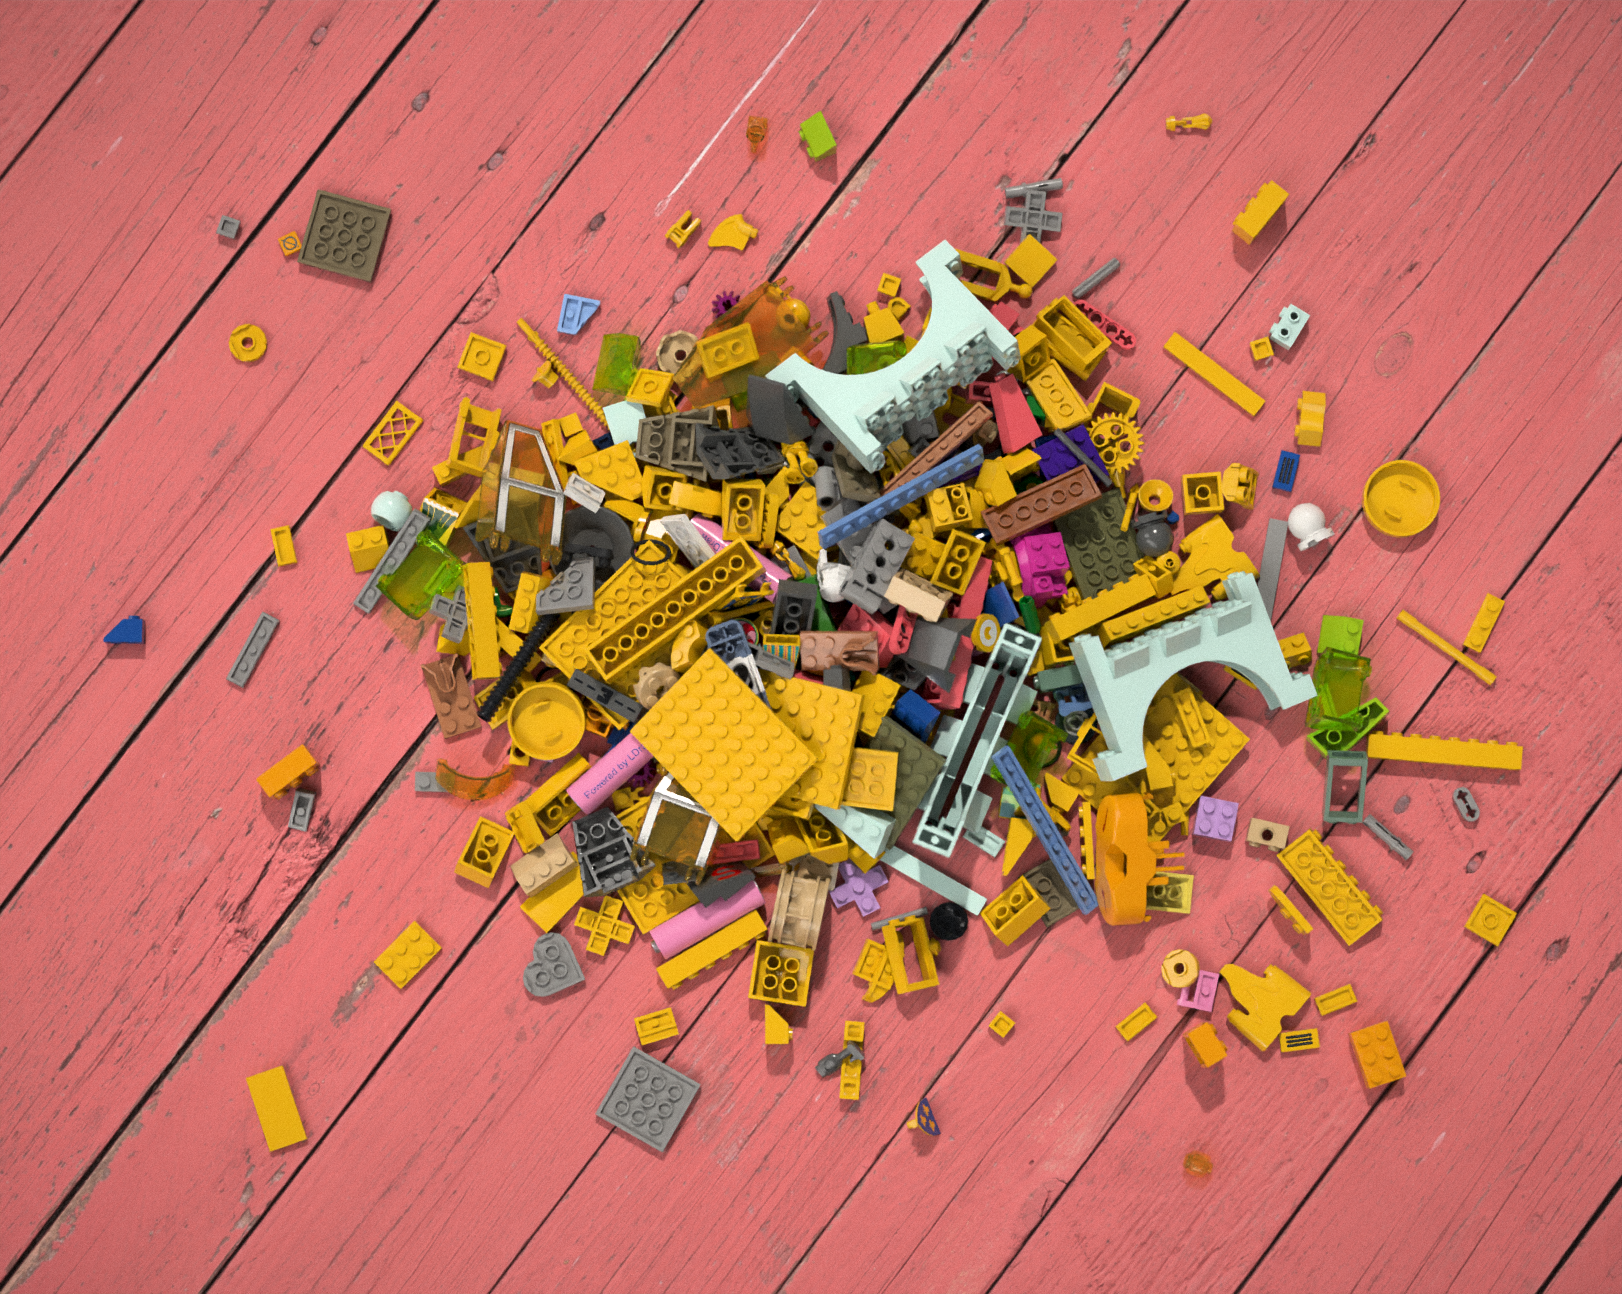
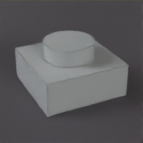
(228, 227)

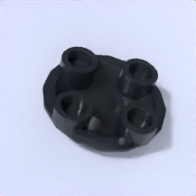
(948, 921)

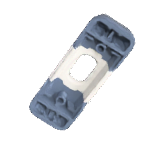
(731, 645)

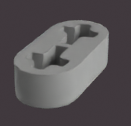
(1462, 807)

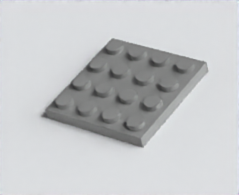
(647, 1099)

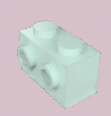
(1289, 326)

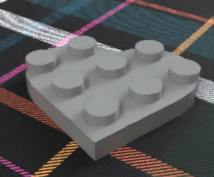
(552, 966)

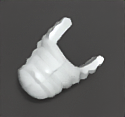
(830, 577)

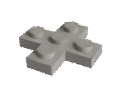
(1033, 217)
(453, 612)

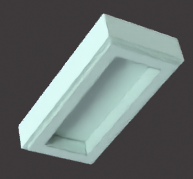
(985, 840)

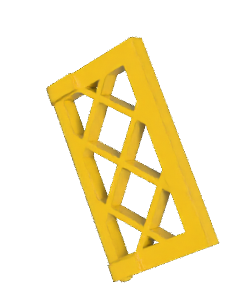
(388, 418)

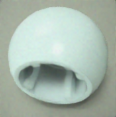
(391, 510)

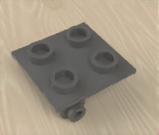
(675, 872)

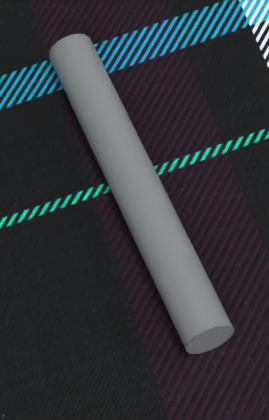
(919, 912)

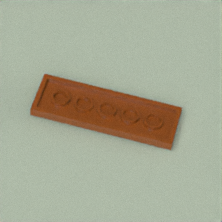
(1041, 504)

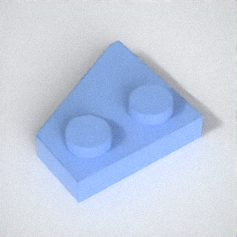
(575, 313)

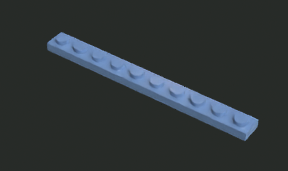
(901, 496)
(1045, 829)

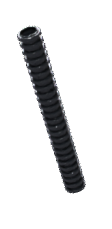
(517, 666)

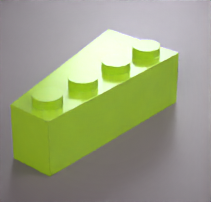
(1324, 740)

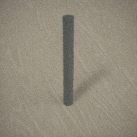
(1083, 457)

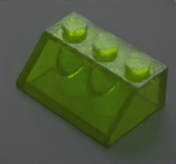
(617, 363)

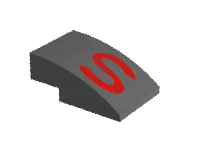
(722, 881)

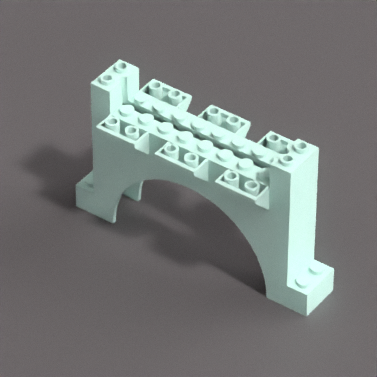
(955, 348)
(1012, 652)
(1130, 674)

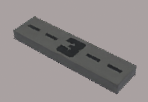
(605, 695)

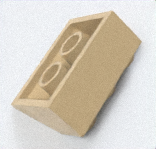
(918, 595)
(543, 865)

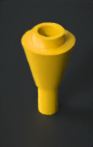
(1119, 481)

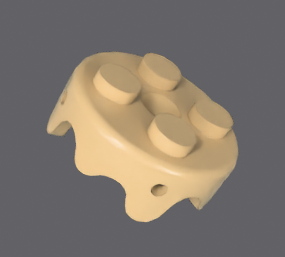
(670, 345)
(651, 680)

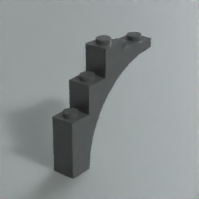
(844, 335)

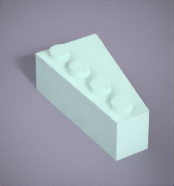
(864, 826)

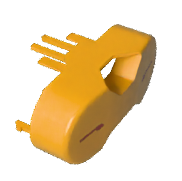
(1126, 859)

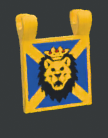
(743, 599)

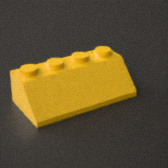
(551, 802)

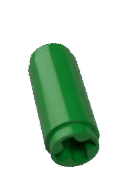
(1029, 615)

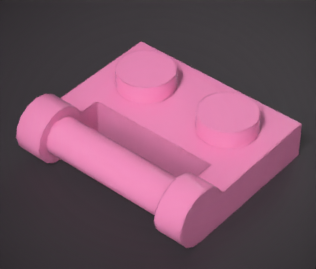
(1204, 992)

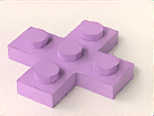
(858, 887)

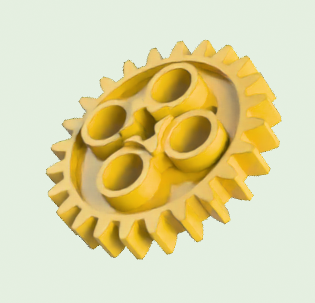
(1105, 428)

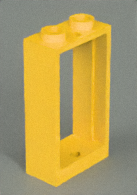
(1082, 323)
(923, 952)

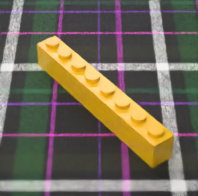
(1444, 751)

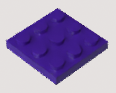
(1060, 459)

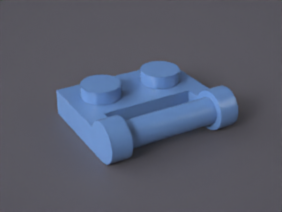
(1078, 696)

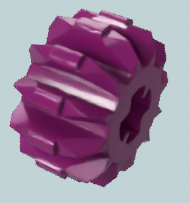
(721, 301)
(644, 777)

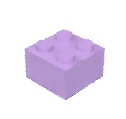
(1215, 818)

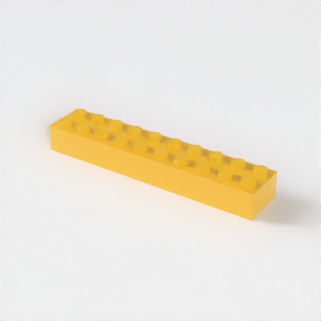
(674, 609)

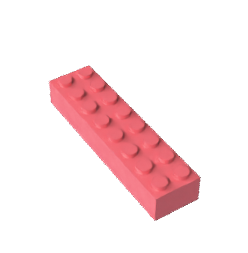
(967, 607)

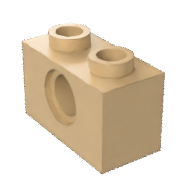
(1278, 831)

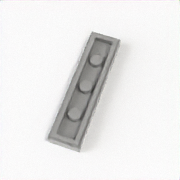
(252, 649)

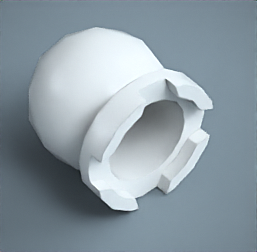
(1308, 524)

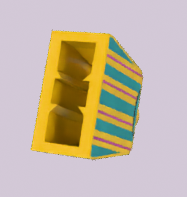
(783, 646)

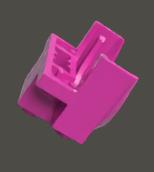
(1041, 564)

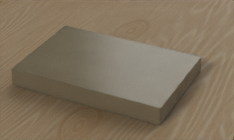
(1054, 891)

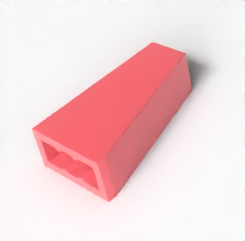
(1012, 413)

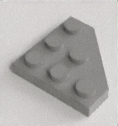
(569, 590)

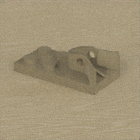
(853, 477)

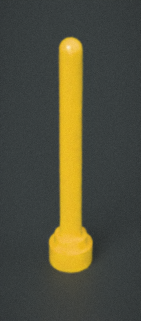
(716, 618)

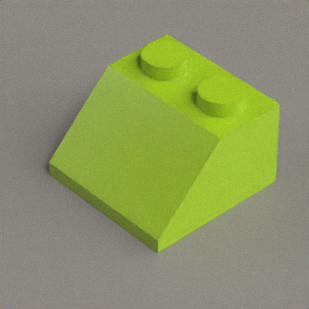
(818, 137)
(1340, 633)

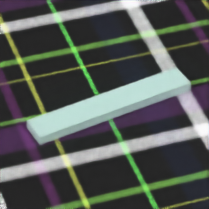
(934, 879)

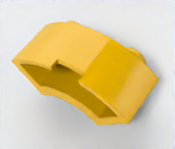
(1311, 418)
(696, 498)
(688, 646)

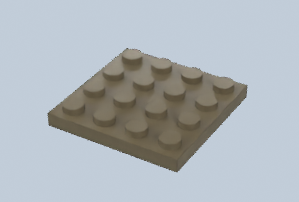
(344, 235)

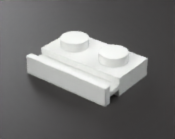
(584, 492)

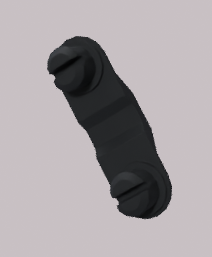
(604, 554)

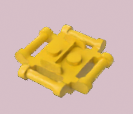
(1004, 569)

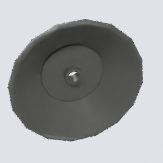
(598, 529)

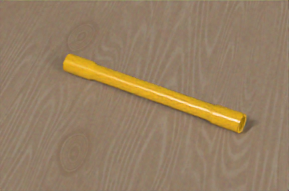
(1413, 623)

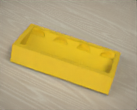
(1076, 339)
(555, 900)

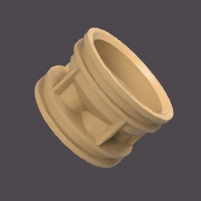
(798, 910)

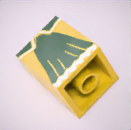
(444, 513)

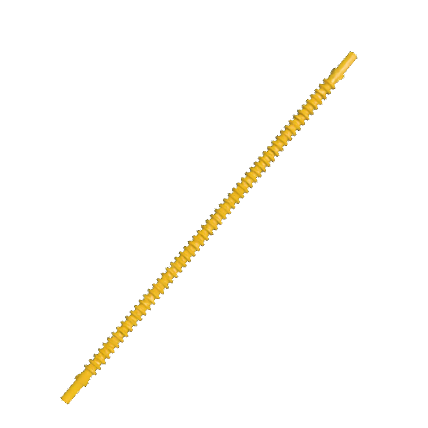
(533, 336)

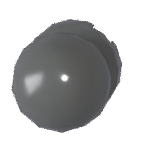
(1153, 534)

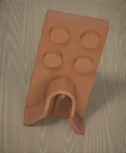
(847, 648)
(451, 696)

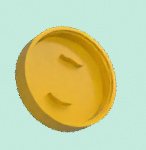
(1400, 498)
(546, 720)

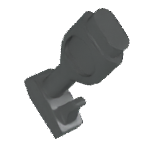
(833, 1062)

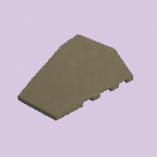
(672, 440)

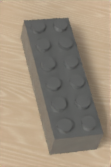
(793, 610)

